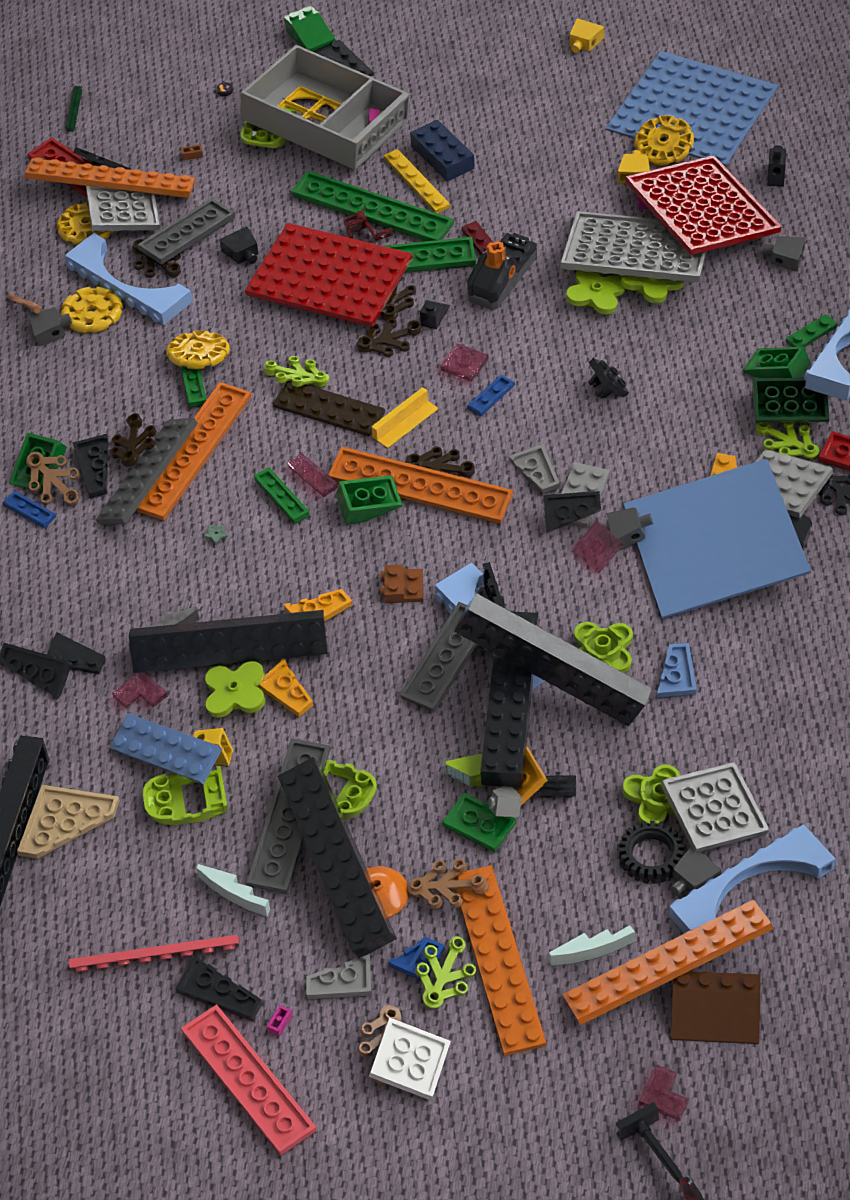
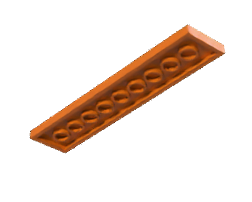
(110, 178)
(213, 423)
(426, 485)
(667, 961)
(500, 966)

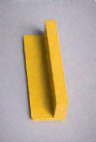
(403, 418)

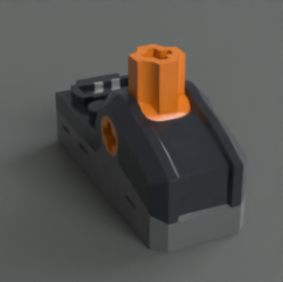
(500, 270)

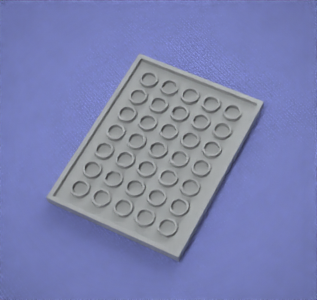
(628, 248)

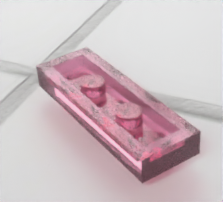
(313, 475)

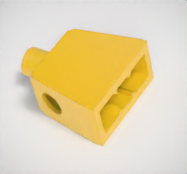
(585, 35)
(632, 164)
(218, 737)

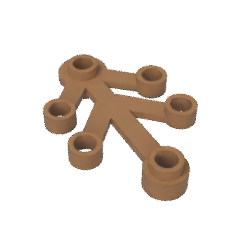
(51, 475)
(446, 883)
(381, 1021)

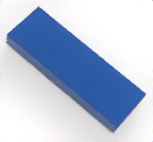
(491, 395)
(29, 509)

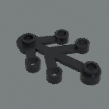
(841, 492)

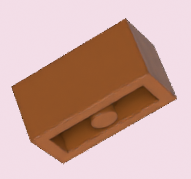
(192, 152)

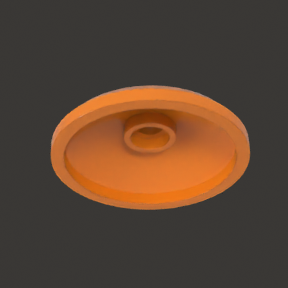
(392, 889)

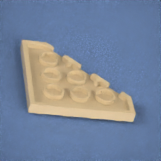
(63, 816)

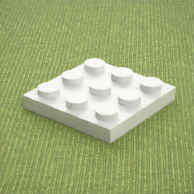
(409, 1059)

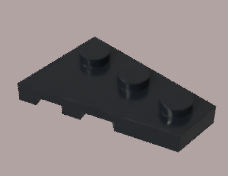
(491, 586)

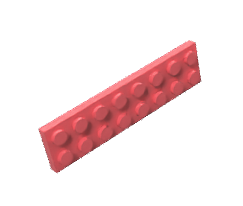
(249, 1080)

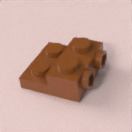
(401, 584)

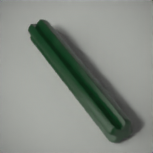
(73, 108)

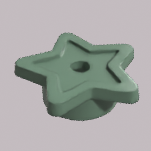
(216, 537)

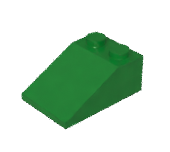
(308, 29)
(778, 363)
(34, 443)
(367, 498)

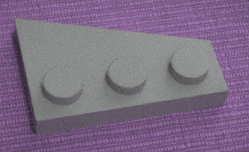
(537, 468)
(345, 981)

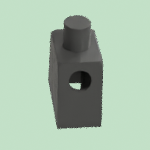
(786, 252)
(48, 325)
(628, 525)
(693, 872)

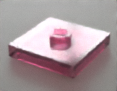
(464, 362)
(597, 546)

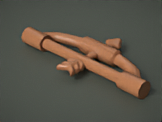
(32, 306)

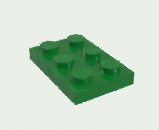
(477, 823)

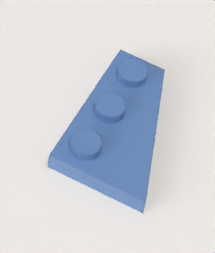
(678, 672)

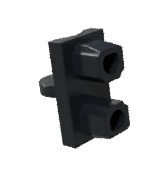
(559, 786)

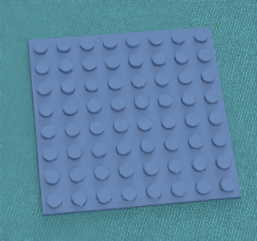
(710, 99)
(718, 539)

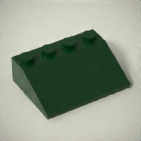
(787, 401)

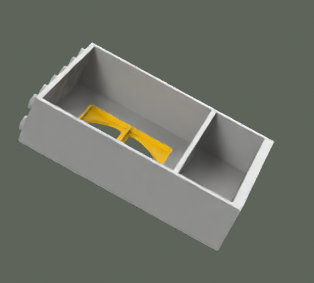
(344, 133)

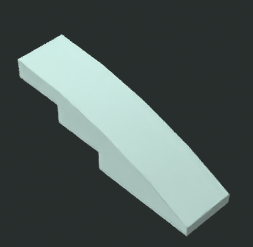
(228, 887)
(583, 948)

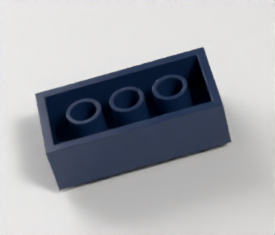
(442, 150)

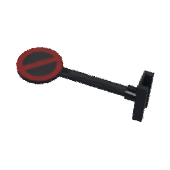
(639, 1123)

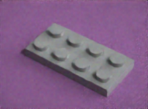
(585, 479)

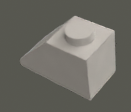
(505, 802)

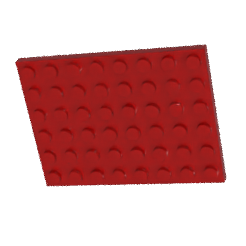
(703, 205)
(329, 274)

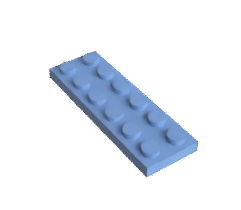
(165, 748)

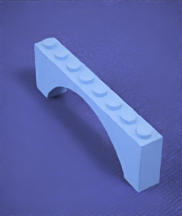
(158, 303)
(826, 372)
(461, 588)
(793, 852)

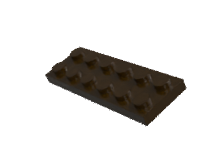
(329, 408)

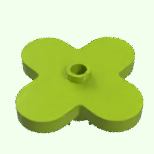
(652, 289)
(595, 291)
(606, 643)
(235, 689)
(649, 794)

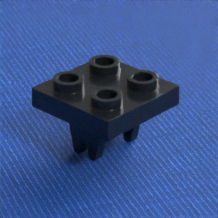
(608, 377)

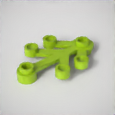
(297, 374)
(804, 449)
(442, 975)

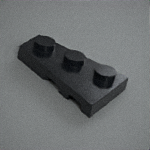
(93, 158)
(569, 507)
(82, 657)

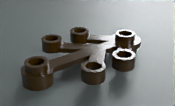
(173, 269)
(391, 311)
(367, 343)
(131, 456)
(439, 463)

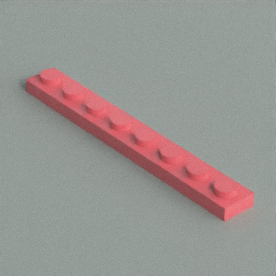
(145, 954)

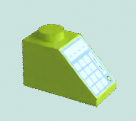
(466, 770)

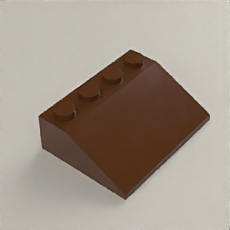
(716, 1007)

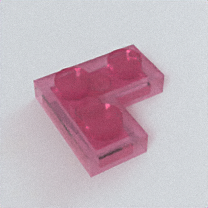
(140, 686)
(659, 1092)

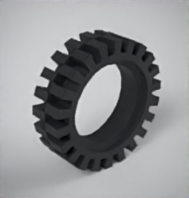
(645, 832)

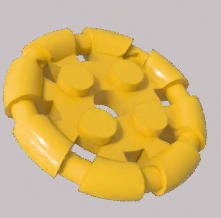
(668, 147)
(73, 223)
(92, 299)
(198, 349)

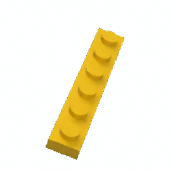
(416, 181)

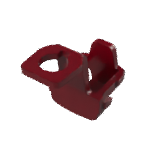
(360, 219)

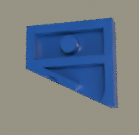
(414, 955)

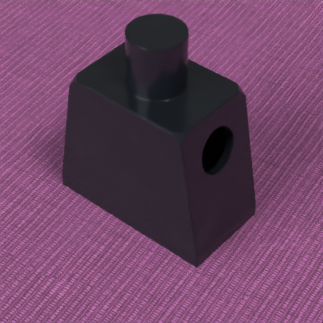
(777, 158)
(240, 246)

